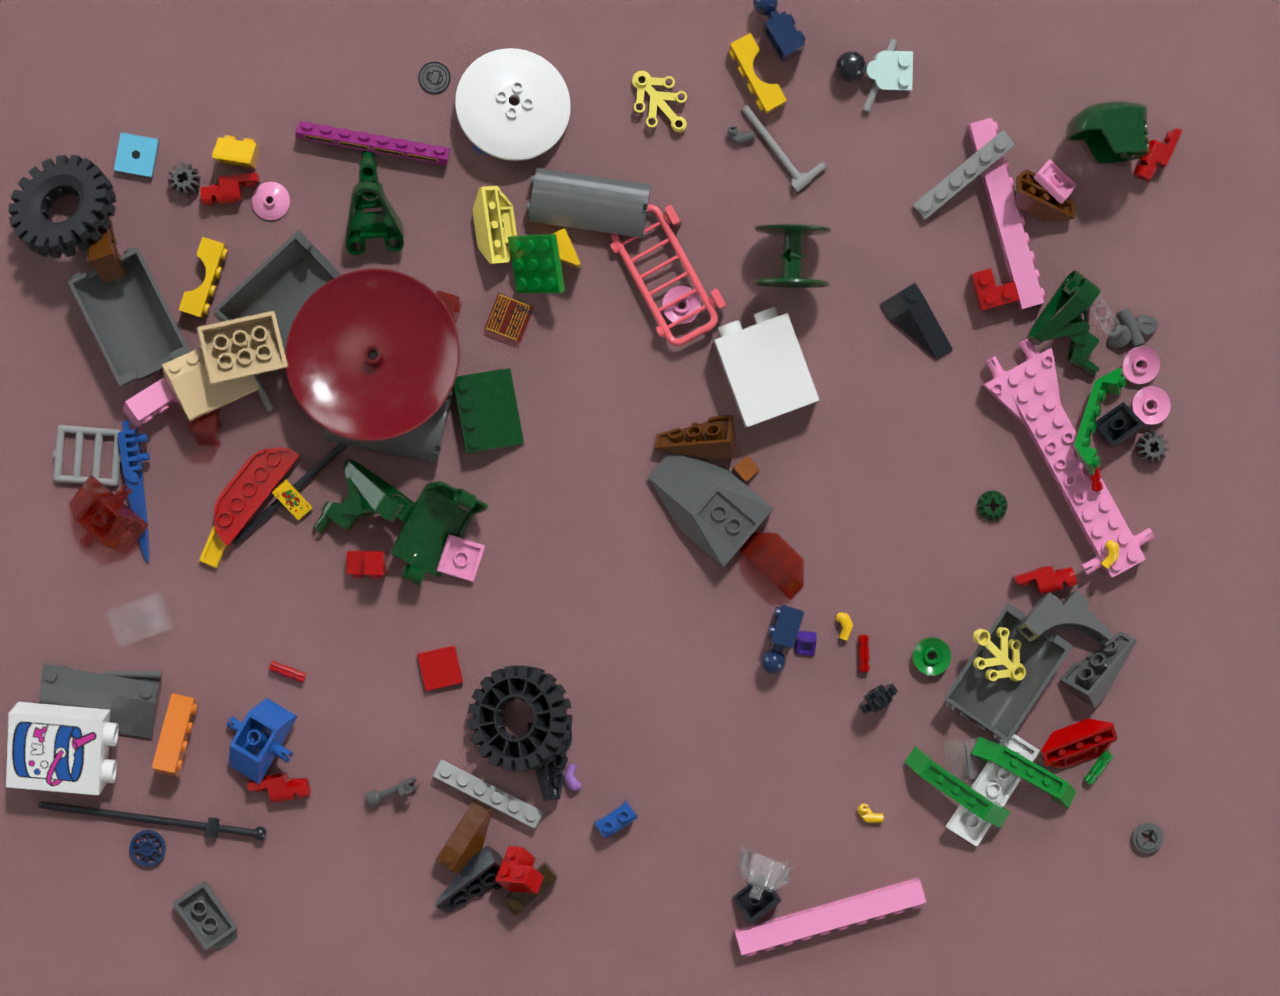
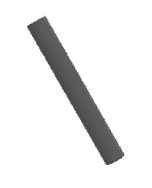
(136, 674)

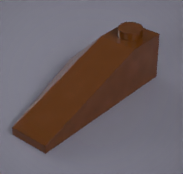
(466, 838)

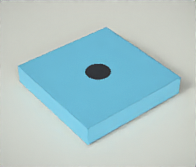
(136, 155)

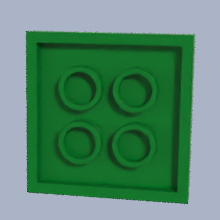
(536, 263)

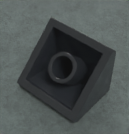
(1118, 425)
(753, 908)

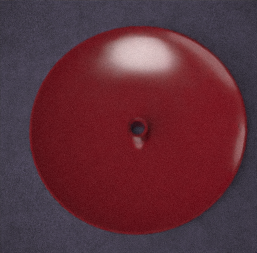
(365, 315)

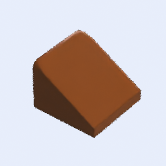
(746, 468)

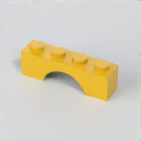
(768, 95)
(197, 300)

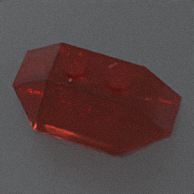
(776, 561)

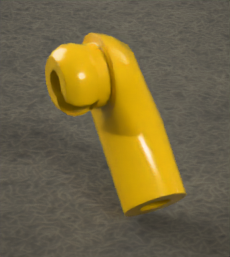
(1113, 554)
(846, 624)
(868, 816)

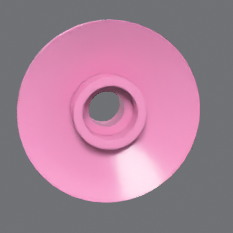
(280, 203)
(674, 312)
(1144, 372)
(1160, 402)

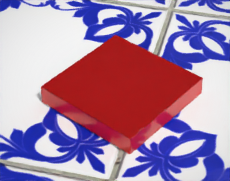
(440, 667)

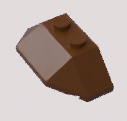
(1039, 202)

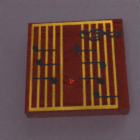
(509, 317)

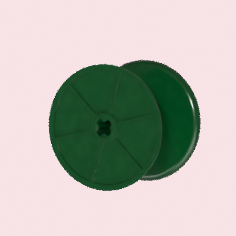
(792, 255)

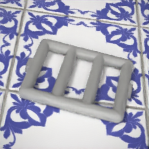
(80, 431)

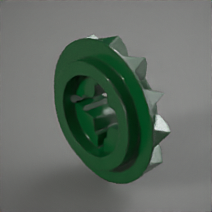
(986, 512)

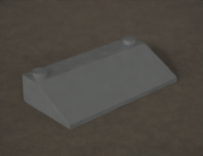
(130, 700)

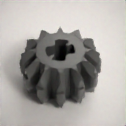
(182, 171)
(1159, 446)

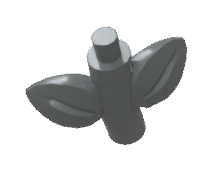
(1132, 329)

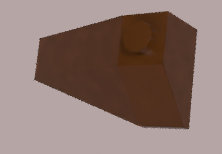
(707, 440)

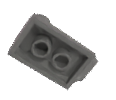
(206, 917)

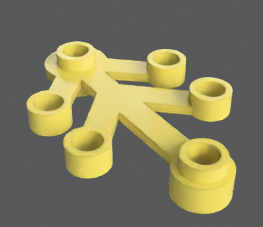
(658, 98)
(1001, 655)

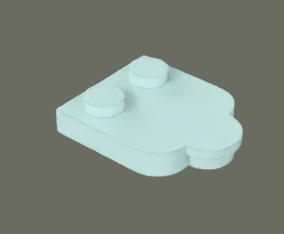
(892, 70)

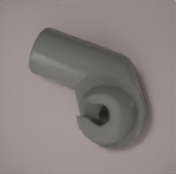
(739, 137)

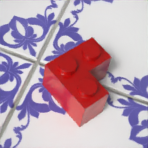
(990, 295)
(367, 563)
(517, 871)

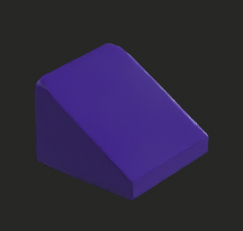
(806, 643)

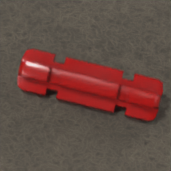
(1096, 484)
(864, 653)
(287, 671)

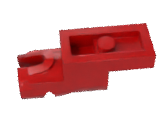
(1159, 155)
(229, 188)
(1046, 579)
(280, 787)

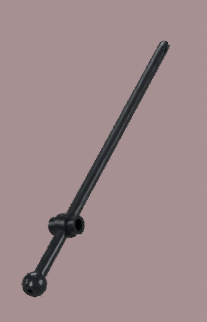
(299, 484)
(211, 828)

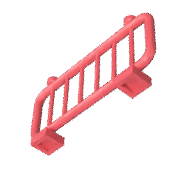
(709, 303)

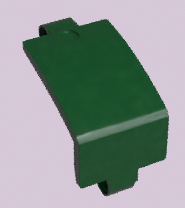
(436, 514)

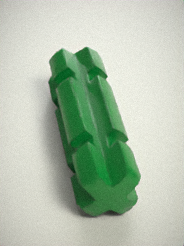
(1098, 767)

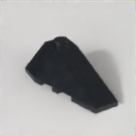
(914, 316)
(551, 775)
(472, 880)

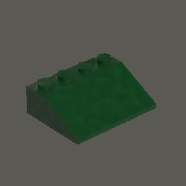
(488, 410)

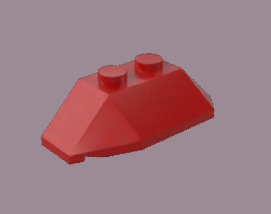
(1078, 743)

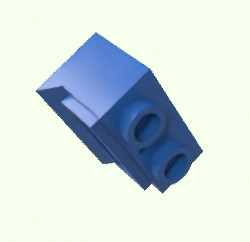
(616, 819)

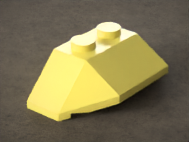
(493, 224)

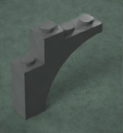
(1070, 614)

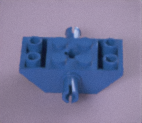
(260, 739)

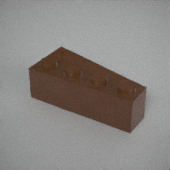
(105, 256)

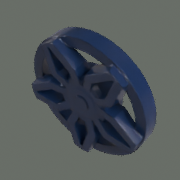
(147, 847)

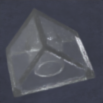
(959, 759)

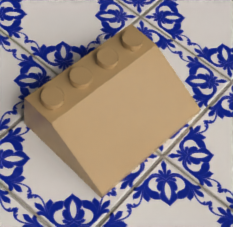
(242, 347)
(193, 389)

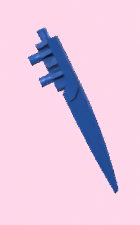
(131, 467)

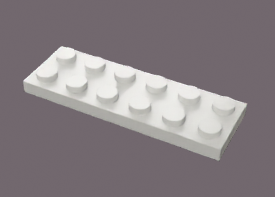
(996, 786)

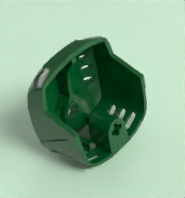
(1112, 131)

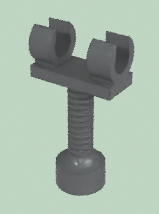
(402, 788)

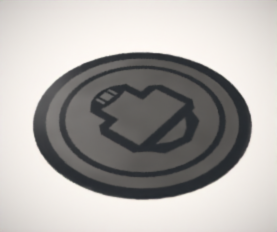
(434, 77)

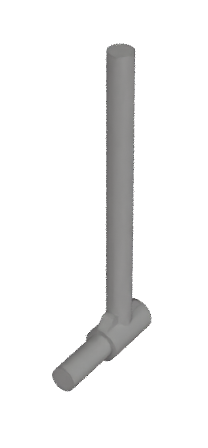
(799, 180)

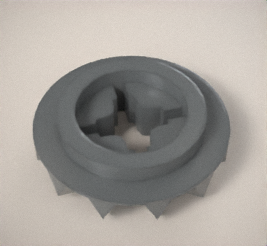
(1148, 846)

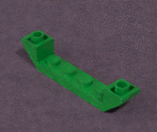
(1109, 383)
(1025, 769)
(956, 788)

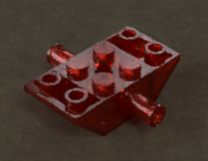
(106, 516)

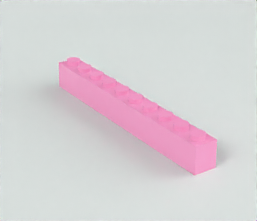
(1008, 220)
(830, 916)

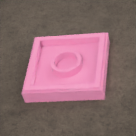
(1055, 181)
(460, 558)

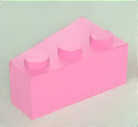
(149, 402)

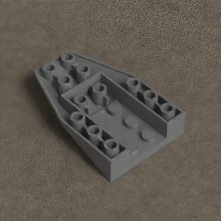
(708, 504)

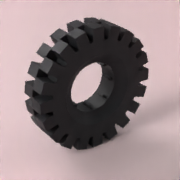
(38, 195)
(549, 718)

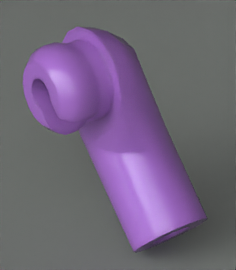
(570, 779)

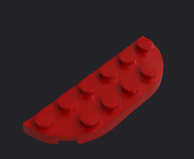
(250, 490)

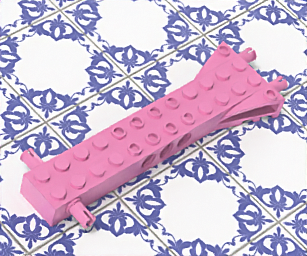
(1033, 397)

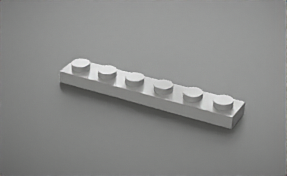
(964, 174)
(487, 794)

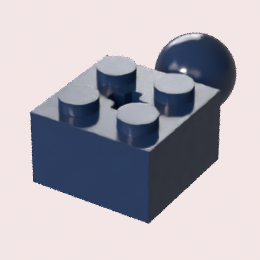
(780, 29)
(782, 634)

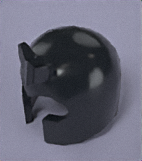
(850, 67)

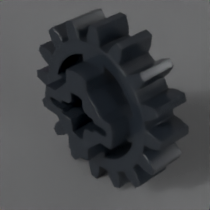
(878, 698)

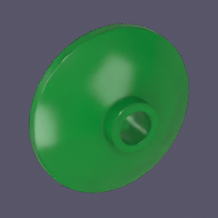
(938, 663)

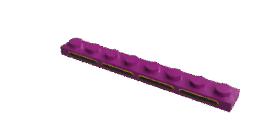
(372, 143)

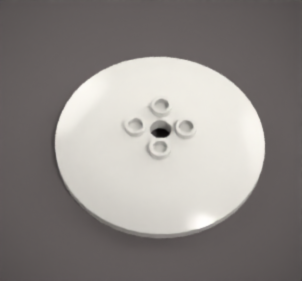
(506, 129)

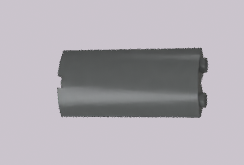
(588, 202)

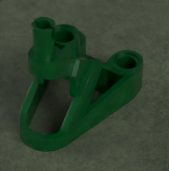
(371, 224)
(1064, 318)
(366, 497)

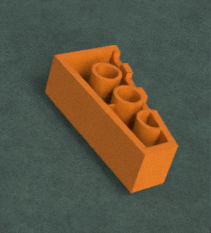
(174, 735)

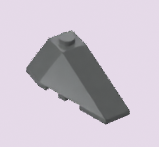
(1095, 675)

